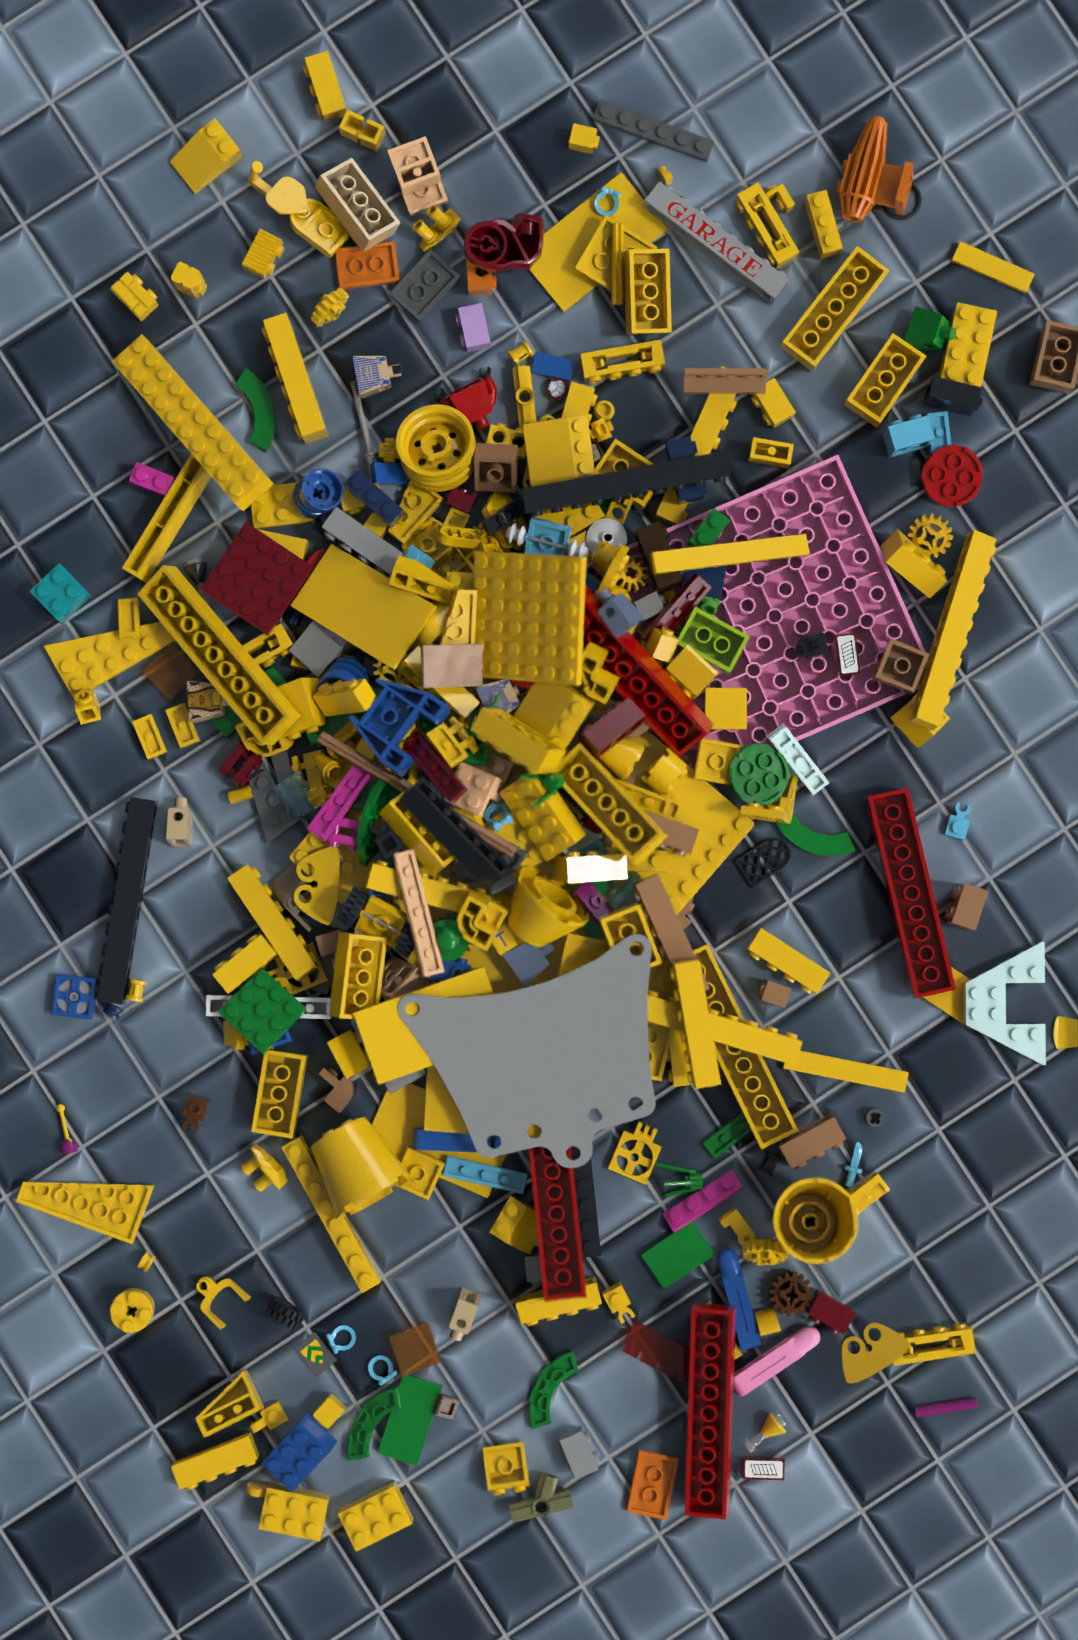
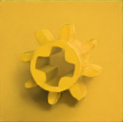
(601, 430)
(388, 450)
(319, 794)

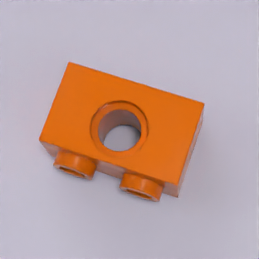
(479, 284)

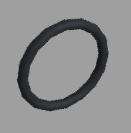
(905, 217)

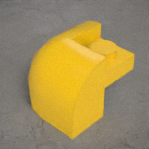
(434, 627)
(254, 745)
(480, 919)

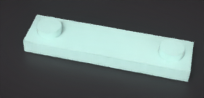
(798, 759)

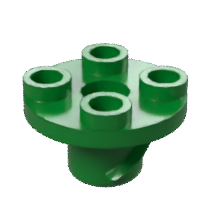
(449, 940)

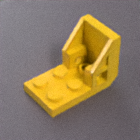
(613, 575)
(778, 811)

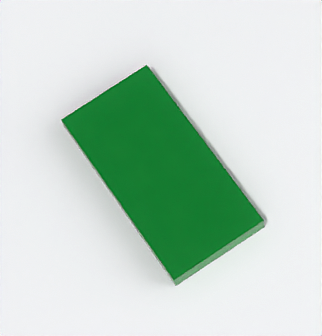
(410, 1424)

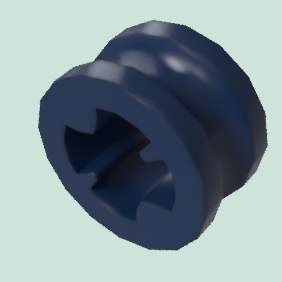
(113, 1011)

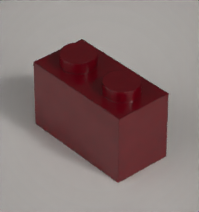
(831, 1312)

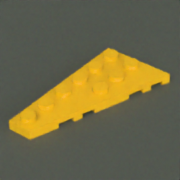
(100, 657)
(97, 1206)

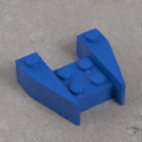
(392, 718)

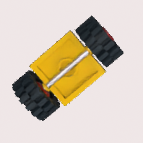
(377, 920)

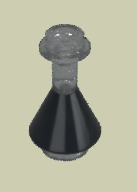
(196, 571)

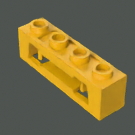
(749, 198)
(633, 368)
(267, 658)
(939, 1333)

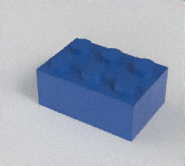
(299, 1452)

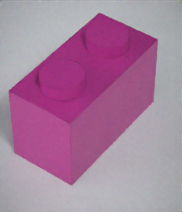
(151, 480)

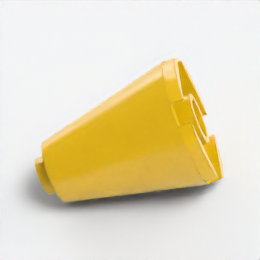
(622, 758)

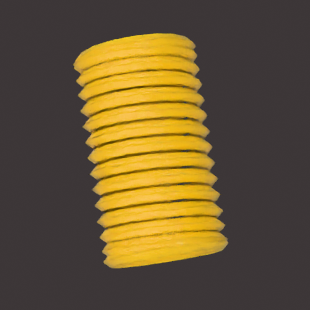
(245, 795)

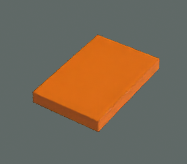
(367, 268)
(652, 1484)

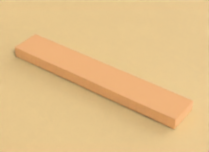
(418, 913)

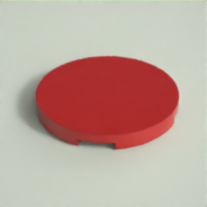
(951, 475)

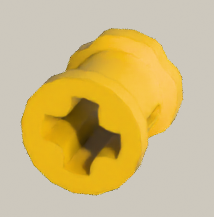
(520, 353)
(135, 990)

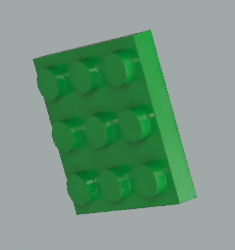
(262, 1011)

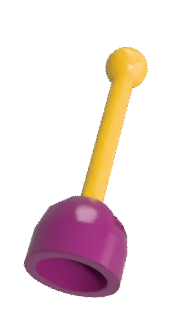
(68, 1144)

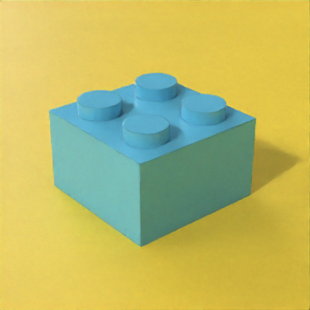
(908, 435)

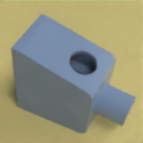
(618, 612)
(528, 961)

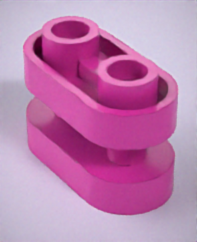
(336, 839)

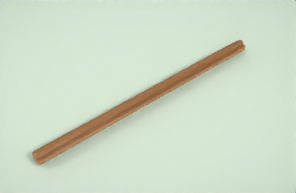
(403, 786)

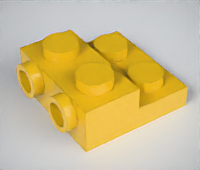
(506, 1468)

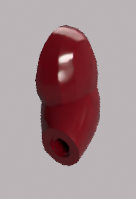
(505, 246)

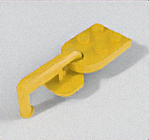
(306, 216)

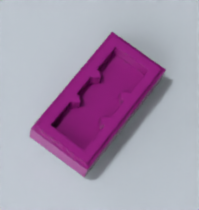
(592, 901)

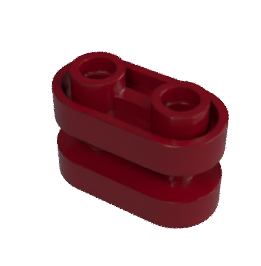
(241, 777)

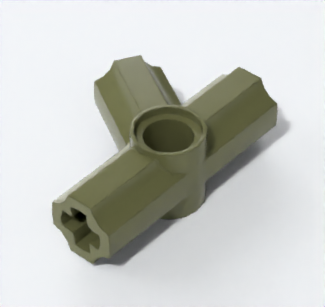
(544, 1492)

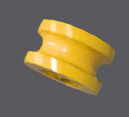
(146, 1262)

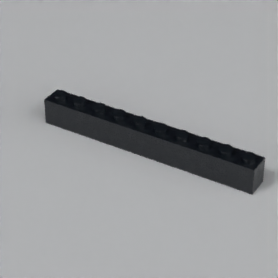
(625, 482)
(127, 900)

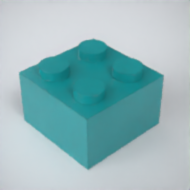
(60, 593)

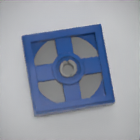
(74, 996)

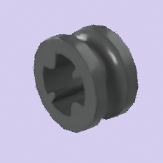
(881, 1117)

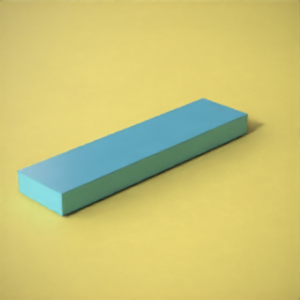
(485, 1174)

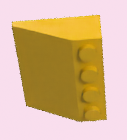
(558, 450)
(555, 711)

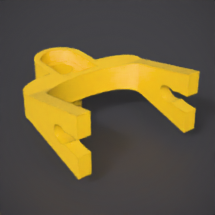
(210, 1293)

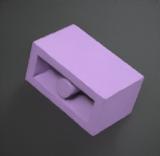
(474, 327)

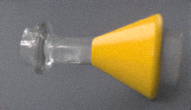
(773, 1426)

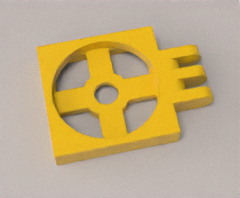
(282, 976)
(642, 1139)

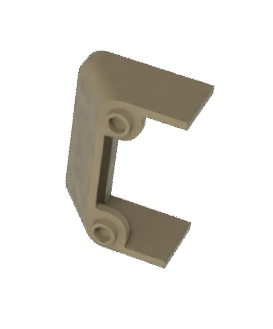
(285, 887)

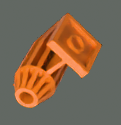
(869, 178)

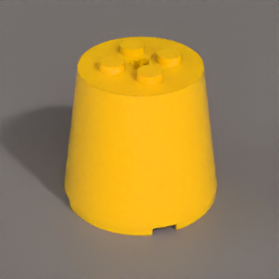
(357, 1166)
(832, 1215)

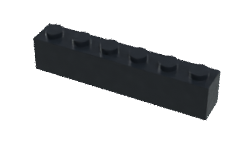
(454, 833)

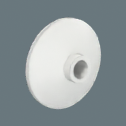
(601, 528)

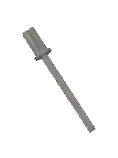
(371, 456)

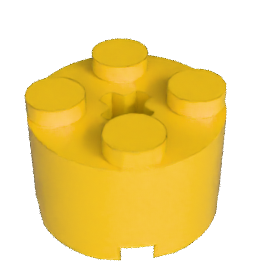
(664, 772)
(129, 1321)

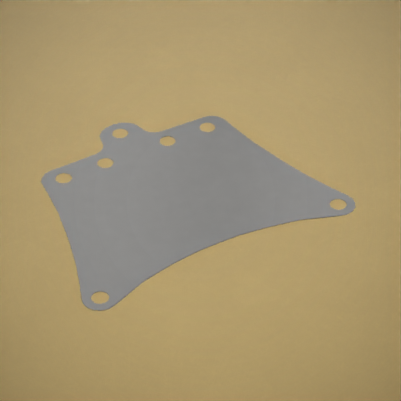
(545, 1054)

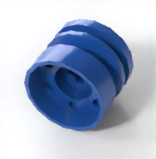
(326, 487)
(344, 670)

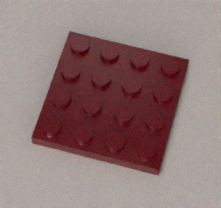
(257, 578)

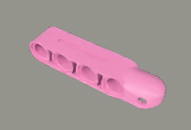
(775, 1360)

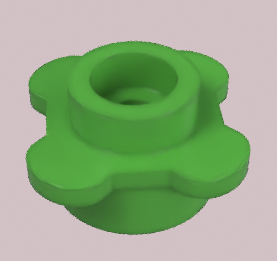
(709, 605)

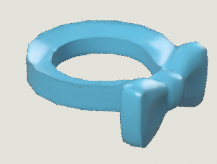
(615, 196)
(496, 825)
(330, 1337)
(392, 1373)

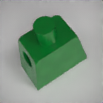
(928, 330)

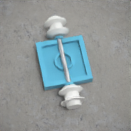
(546, 539)

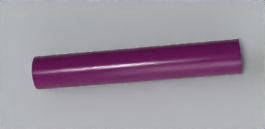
(945, 1407)

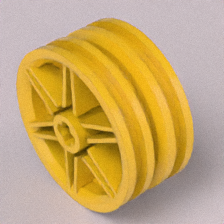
(436, 447)

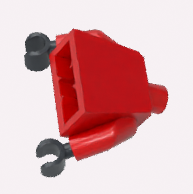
(473, 399)

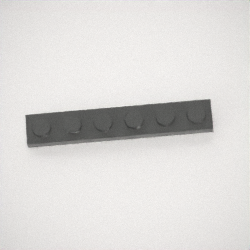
(653, 130)

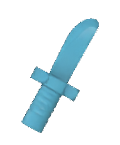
(853, 1168)

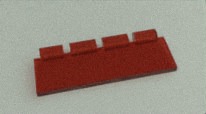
(657, 1348)

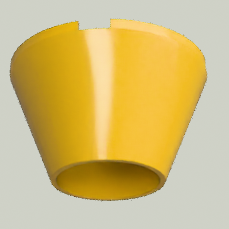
(543, 908)

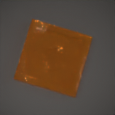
(171, 671)
(414, 1349)

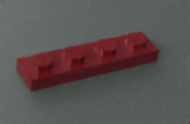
(680, 606)
(435, 768)

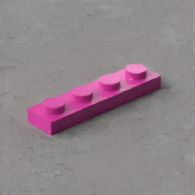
(339, 802)
(703, 1201)

